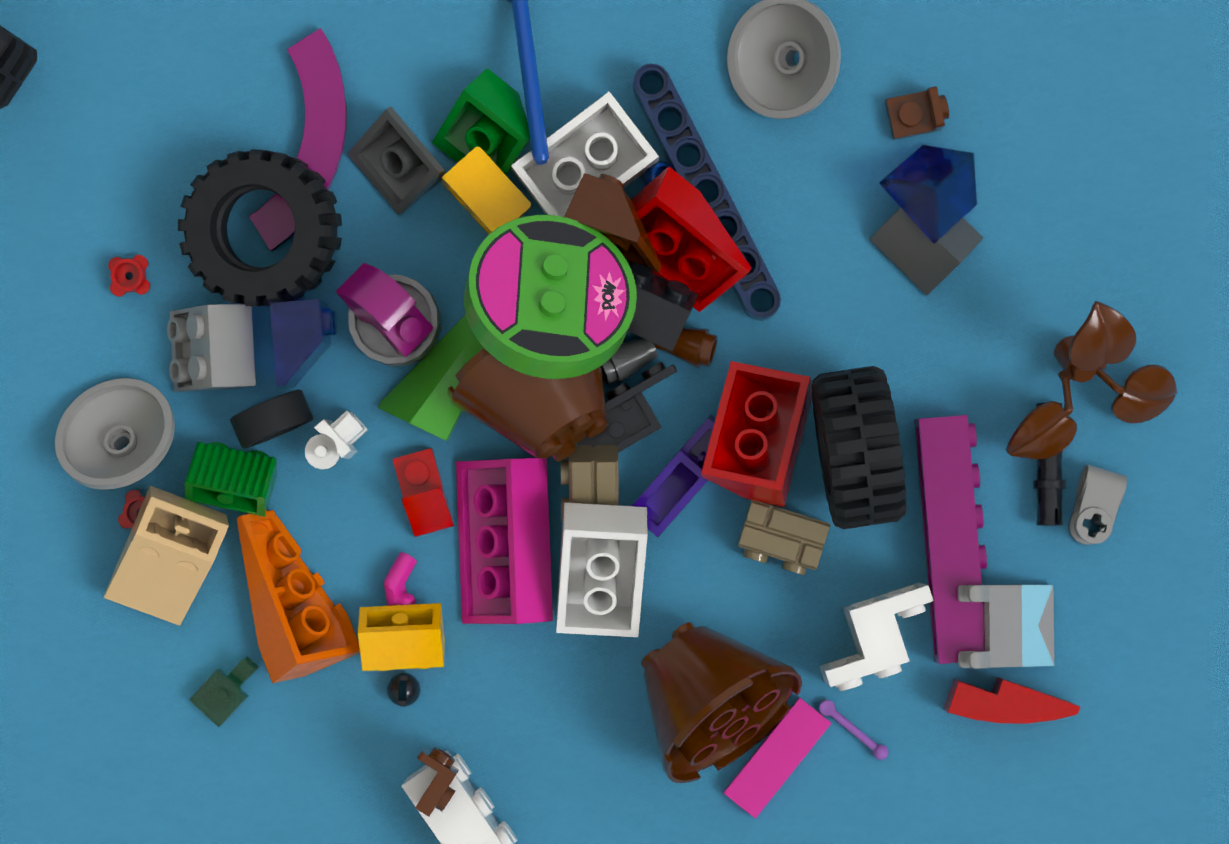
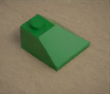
(487, 117)

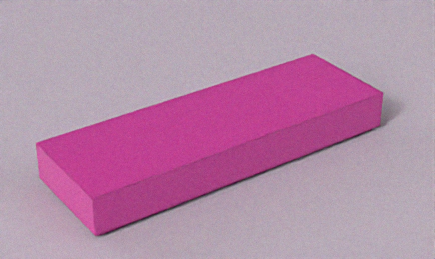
(777, 757)

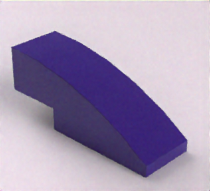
(677, 481)

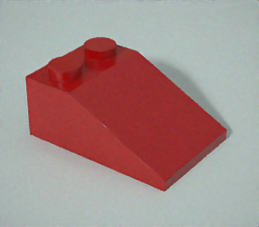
(689, 238)

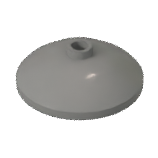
(763, 52)
(104, 422)

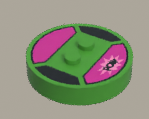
(549, 296)

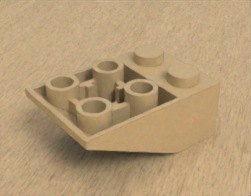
(167, 555)

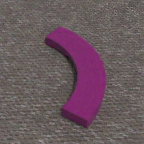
(323, 130)

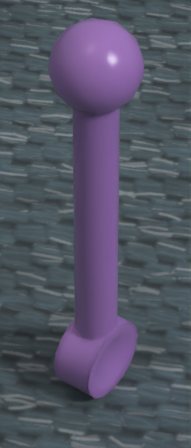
(827, 708)

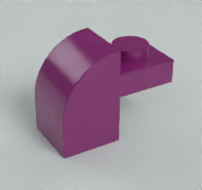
(386, 306)

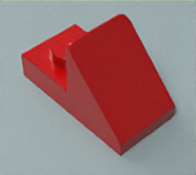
(423, 492)

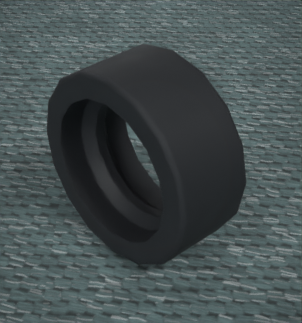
(271, 418)

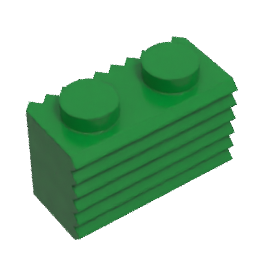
(231, 478)

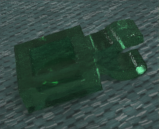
(222, 693)

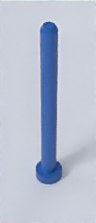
(530, 81)

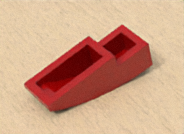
(1006, 703)

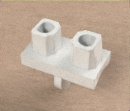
(334, 441)

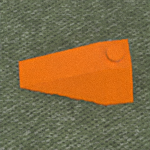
(292, 614)

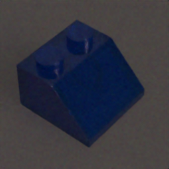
(299, 337)

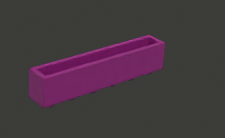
(951, 532)

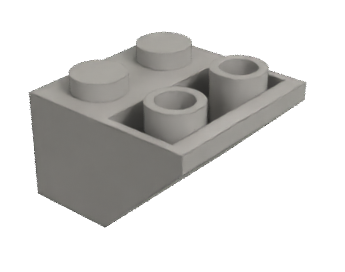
(212, 347)

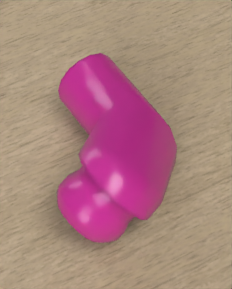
(396, 580)

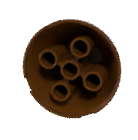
(531, 411)
(712, 699)

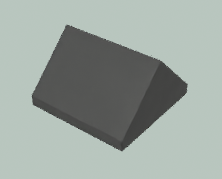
(396, 161)
(915, 253)

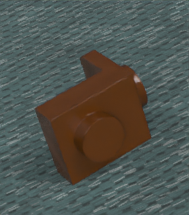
(438, 792)

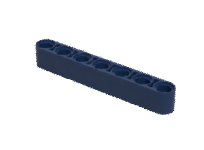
(704, 172)

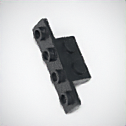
(629, 412)

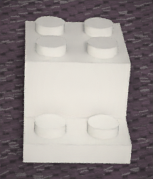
(876, 636)

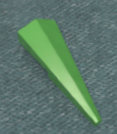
(423, 393)

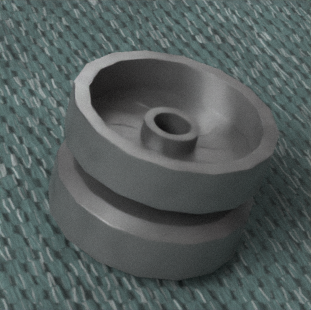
(377, 348)

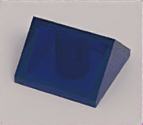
(934, 188)

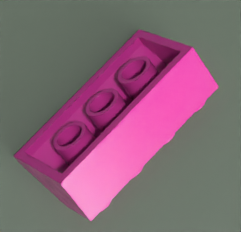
(504, 541)

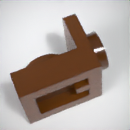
(917, 113)

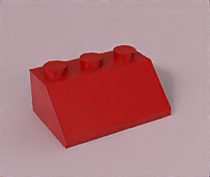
(758, 432)

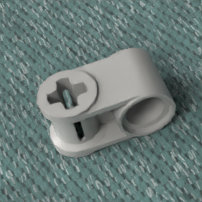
(1098, 497)

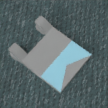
(1015, 626)

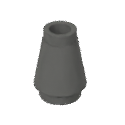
(628, 360)

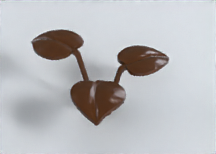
(1100, 341)

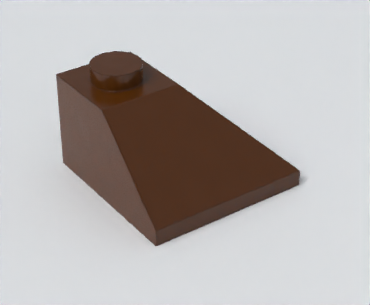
(608, 209)

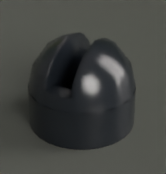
(412, 691)

